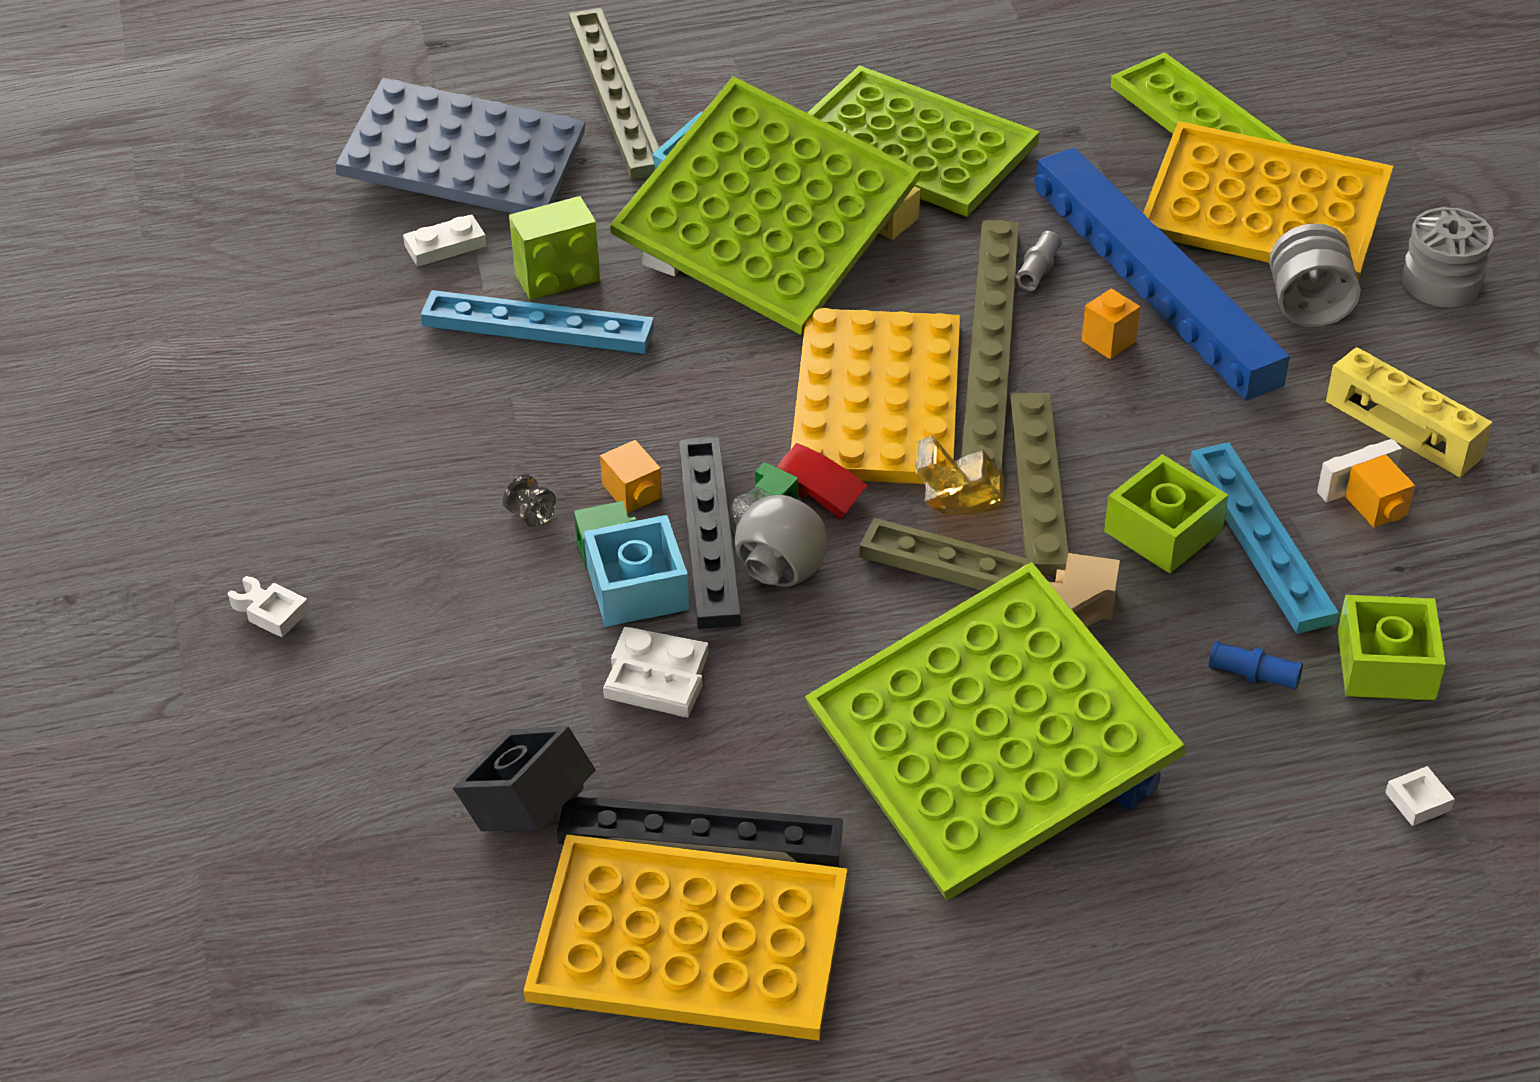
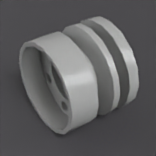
(1447, 257)
(1314, 275)

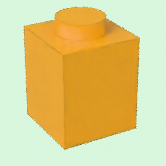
(1110, 323)
(631, 476)
(1379, 491)

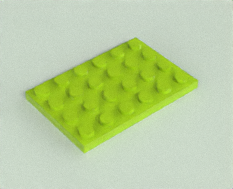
(953, 145)

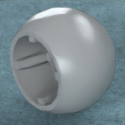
(781, 541)

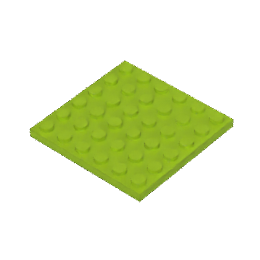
(765, 204)
(993, 729)

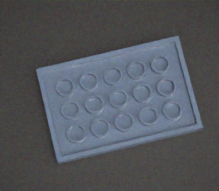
(460, 147)

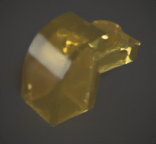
(958, 486)

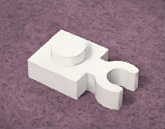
(270, 609)

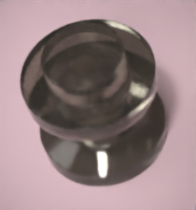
(534, 504)

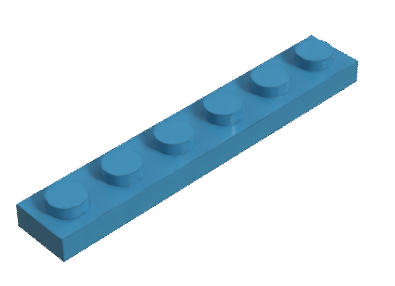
(538, 321)
(1266, 540)

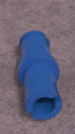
(1255, 665)

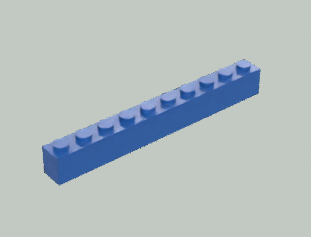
(1162, 274)

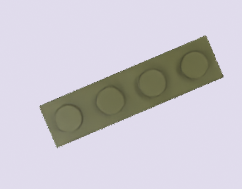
(937, 555)

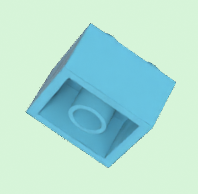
(636, 570)

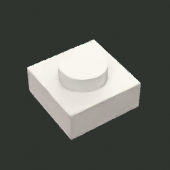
(1419, 796)

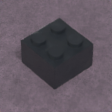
(525, 779)

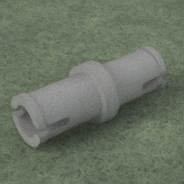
(1038, 261)

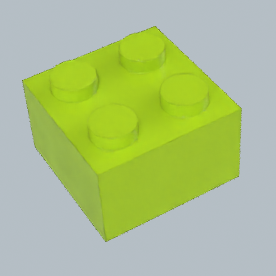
(555, 247)
(1165, 513)
(1391, 647)

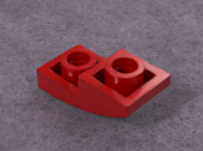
(822, 479)

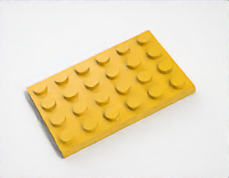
(1248, 191)
(876, 389)
(689, 937)

